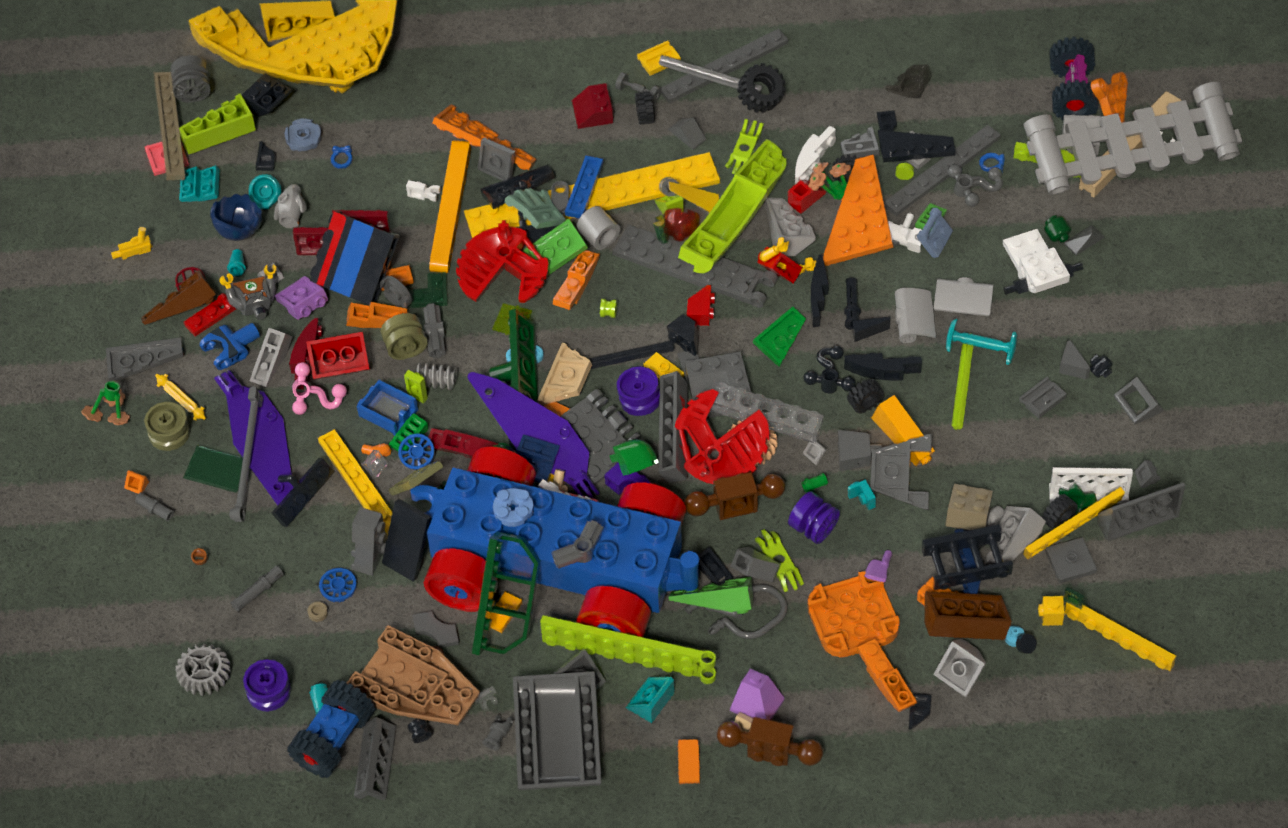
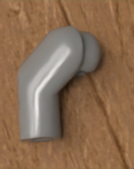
(995, 515)

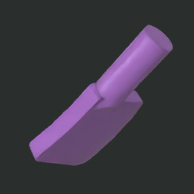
(878, 569)

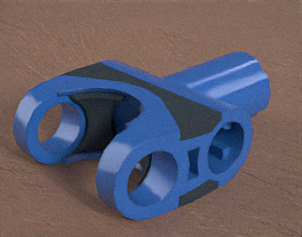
(230, 343)

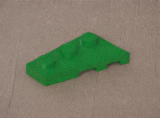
(780, 336)

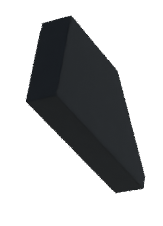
(265, 158)

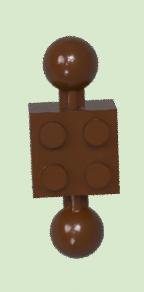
(735, 495)
(770, 742)

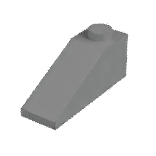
(270, 356)

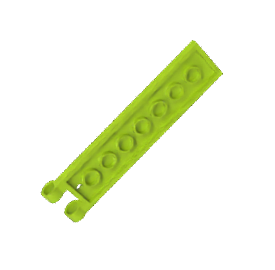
(628, 648)

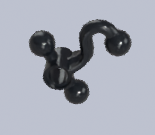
(829, 376)

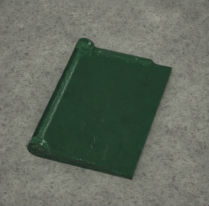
(215, 468)

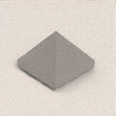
(814, 452)

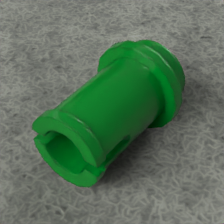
(810, 484)

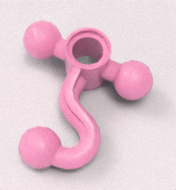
(299, 406)

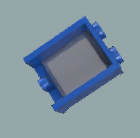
(387, 407)

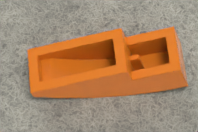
(371, 316)

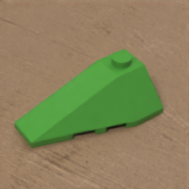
(730, 596)

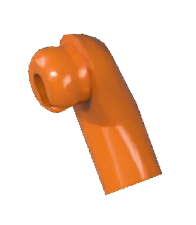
(383, 448)

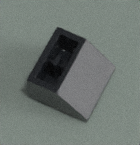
(265, 95)

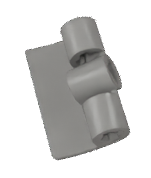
(963, 296)
(914, 314)

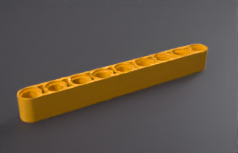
(450, 206)

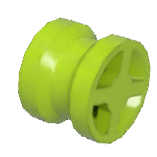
(608, 308)

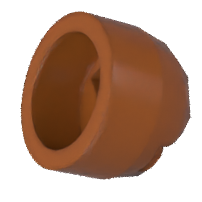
(201, 554)

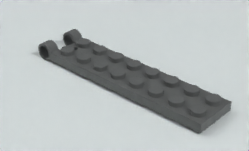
(725, 276)

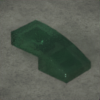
(661, 230)
(1075, 598)

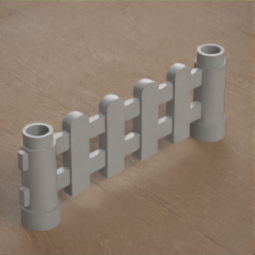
(1211, 111)

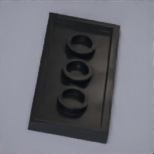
(406, 540)

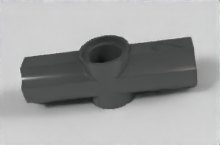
(434, 331)

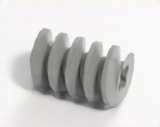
(438, 377)

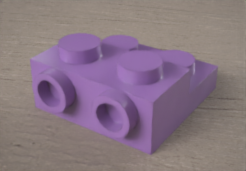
(302, 297)

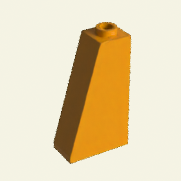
(899, 427)

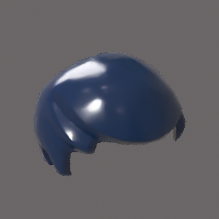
(236, 217)

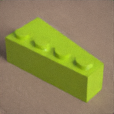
(218, 126)

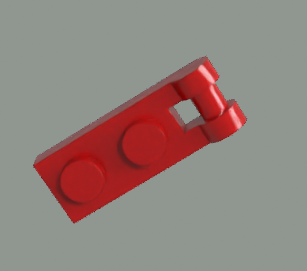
(209, 315)

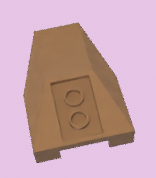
(414, 680)

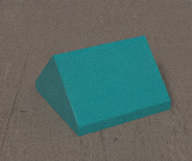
(652, 697)

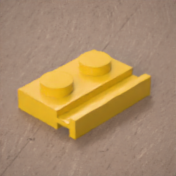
(651, 57)

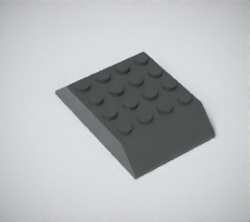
(556, 731)

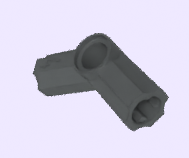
(573, 553)

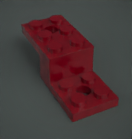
(304, 236)

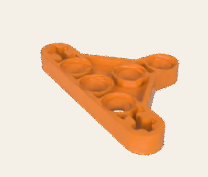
(1111, 96)

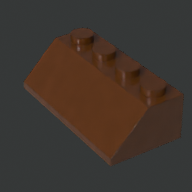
(966, 615)

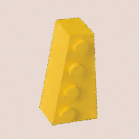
(292, 18)

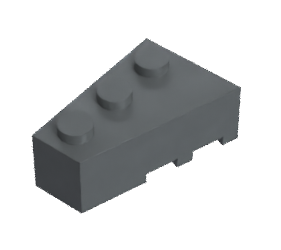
(369, 540)

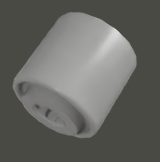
(598, 227)

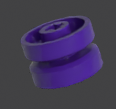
(638, 391)
(267, 685)

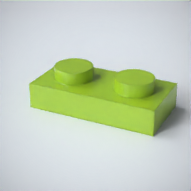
(415, 386)

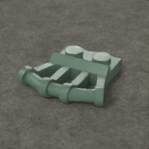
(536, 207)

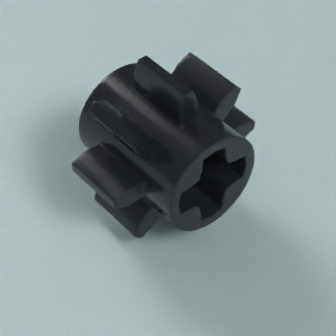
(1101, 366)

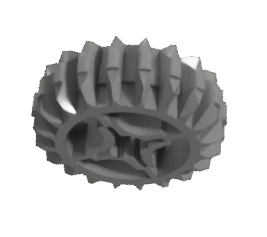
(202, 676)

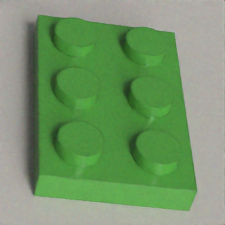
(559, 246)

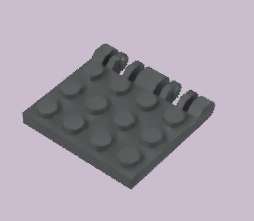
(598, 433)

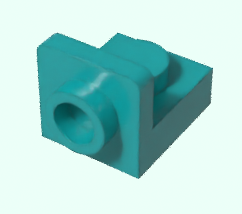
(864, 493)

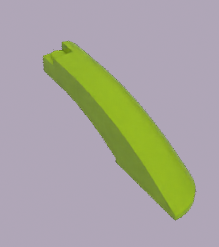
(734, 208)

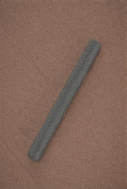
(702, 72)

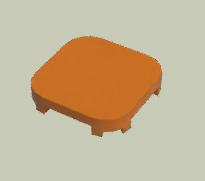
(852, 614)

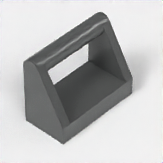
(1136, 384)

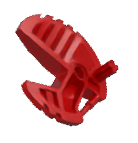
(485, 261)
(737, 449)

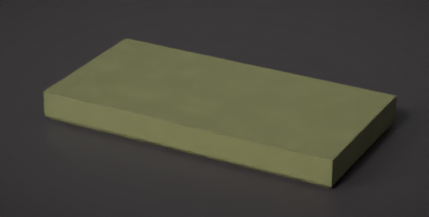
(415, 478)

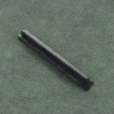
(631, 354)

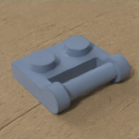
(938, 236)

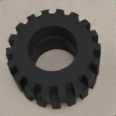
(767, 76)

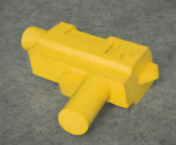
(137, 245)

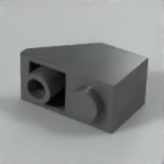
(755, 564)

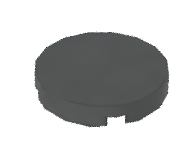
(396, 292)

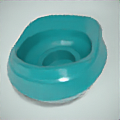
(264, 190)

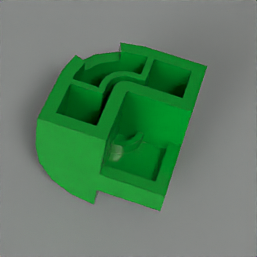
(633, 456)

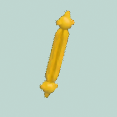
(180, 397)

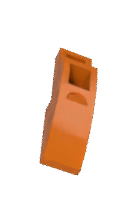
(577, 280)
(885, 676)

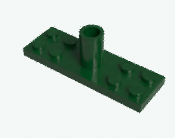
(522, 367)

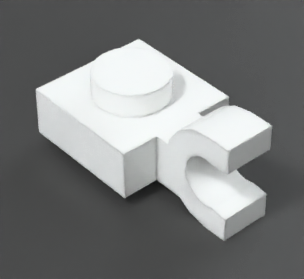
(419, 191)

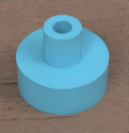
(1012, 635)

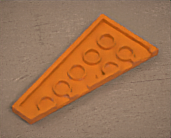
(474, 132)

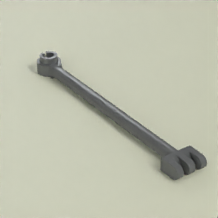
(256, 400)

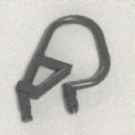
(720, 624)

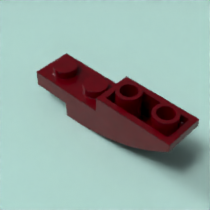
(300, 350)
(457, 442)

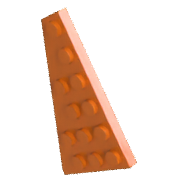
(861, 218)

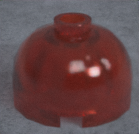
(681, 224)

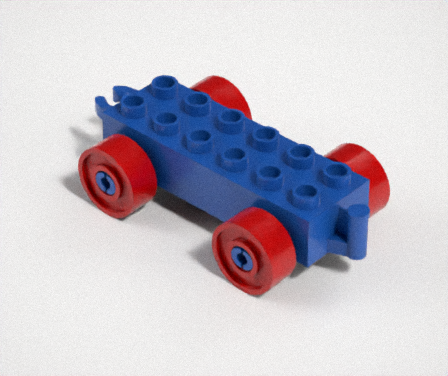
(629, 565)

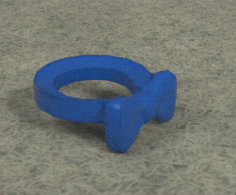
(336, 150)
(1001, 159)

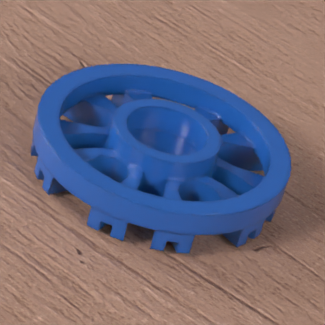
(416, 451)
(337, 585)

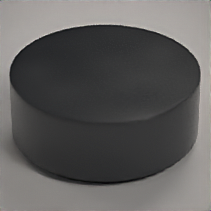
(1026, 643)

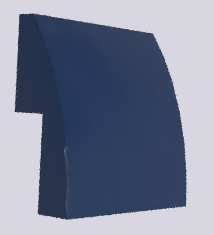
(540, 455)

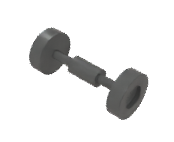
(622, 81)

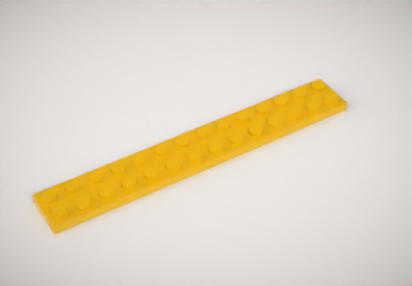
(612, 190)

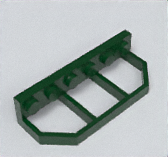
(489, 585)

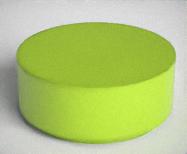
(904, 171)

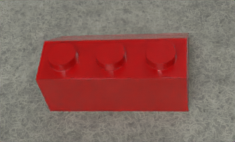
(337, 356)

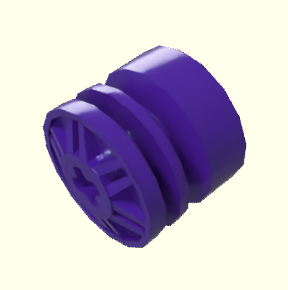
(813, 517)

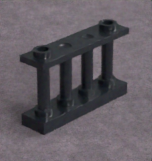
(962, 540)

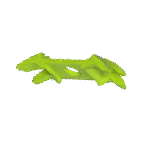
(744, 139)
(787, 567)

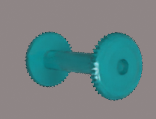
(981, 341)

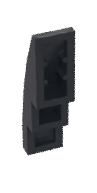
(819, 288)

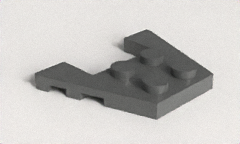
(892, 471)

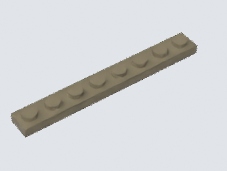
(169, 126)

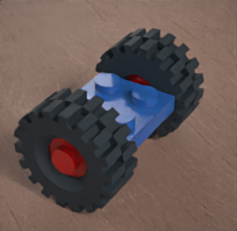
(319, 744)

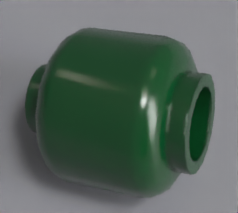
(1057, 229)

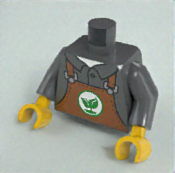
(251, 295)

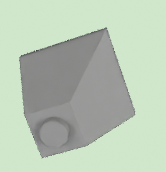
(960, 666)

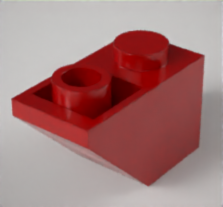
(802, 196)
(700, 308)

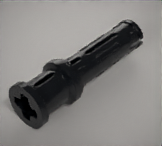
(852, 303)

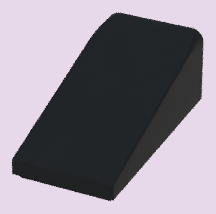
(868, 327)
(712, 567)

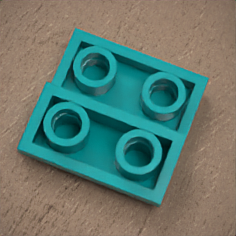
(200, 184)

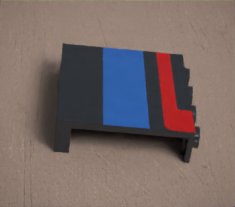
(353, 258)

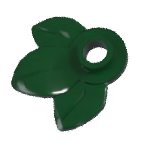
(1079, 497)

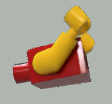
(780, 264)

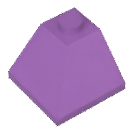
(757, 696)

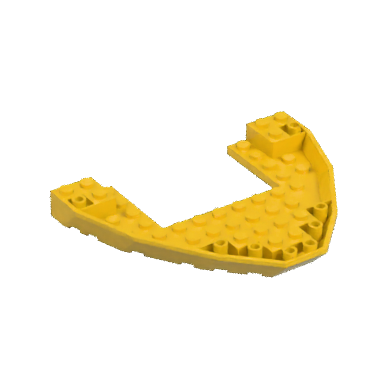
(323, 55)

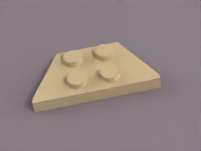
(565, 376)

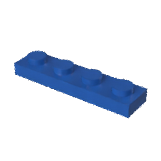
(584, 187)

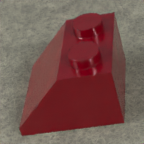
(593, 107)

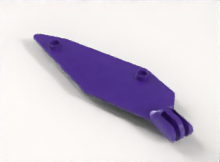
(523, 416)
(269, 447)

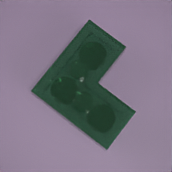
(435, 293)

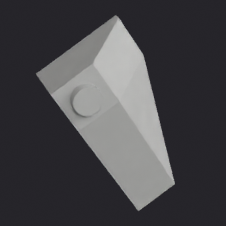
(787, 224)
(1019, 529)

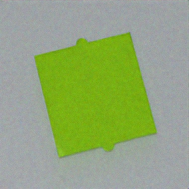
(501, 323)

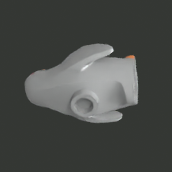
(290, 206)

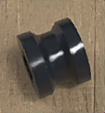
(419, 730)

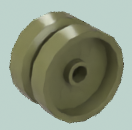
(403, 336)
(167, 426)

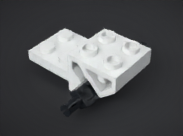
(1036, 264)

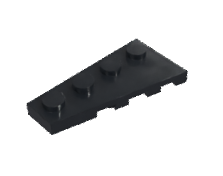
(912, 146)
(496, 193)

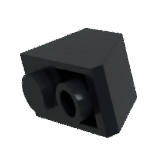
(684, 333)

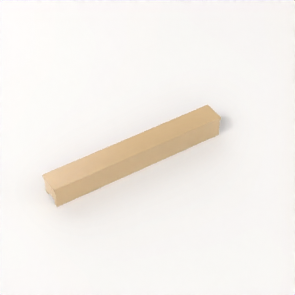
(1134, 142)

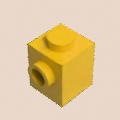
(1051, 610)

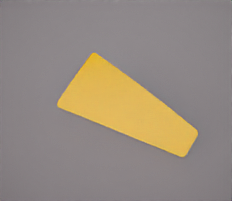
(699, 197)

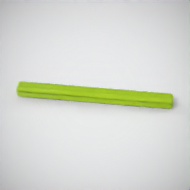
(962, 386)

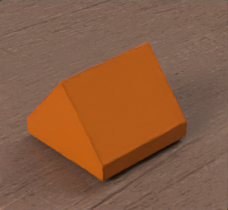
(135, 482)

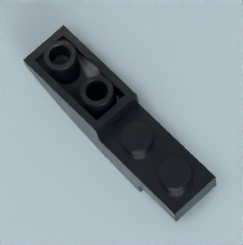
(875, 367)

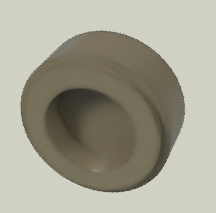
(317, 611)

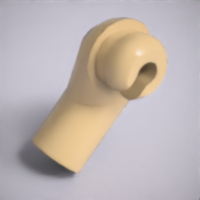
(558, 480)

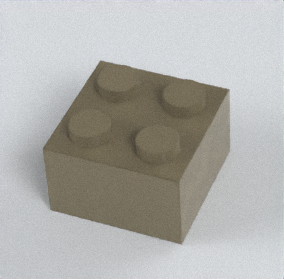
(968, 507)

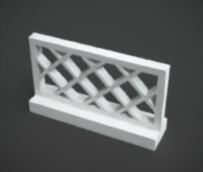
(1099, 486)

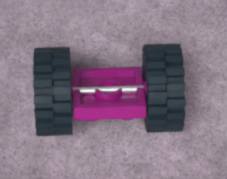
(1073, 60)

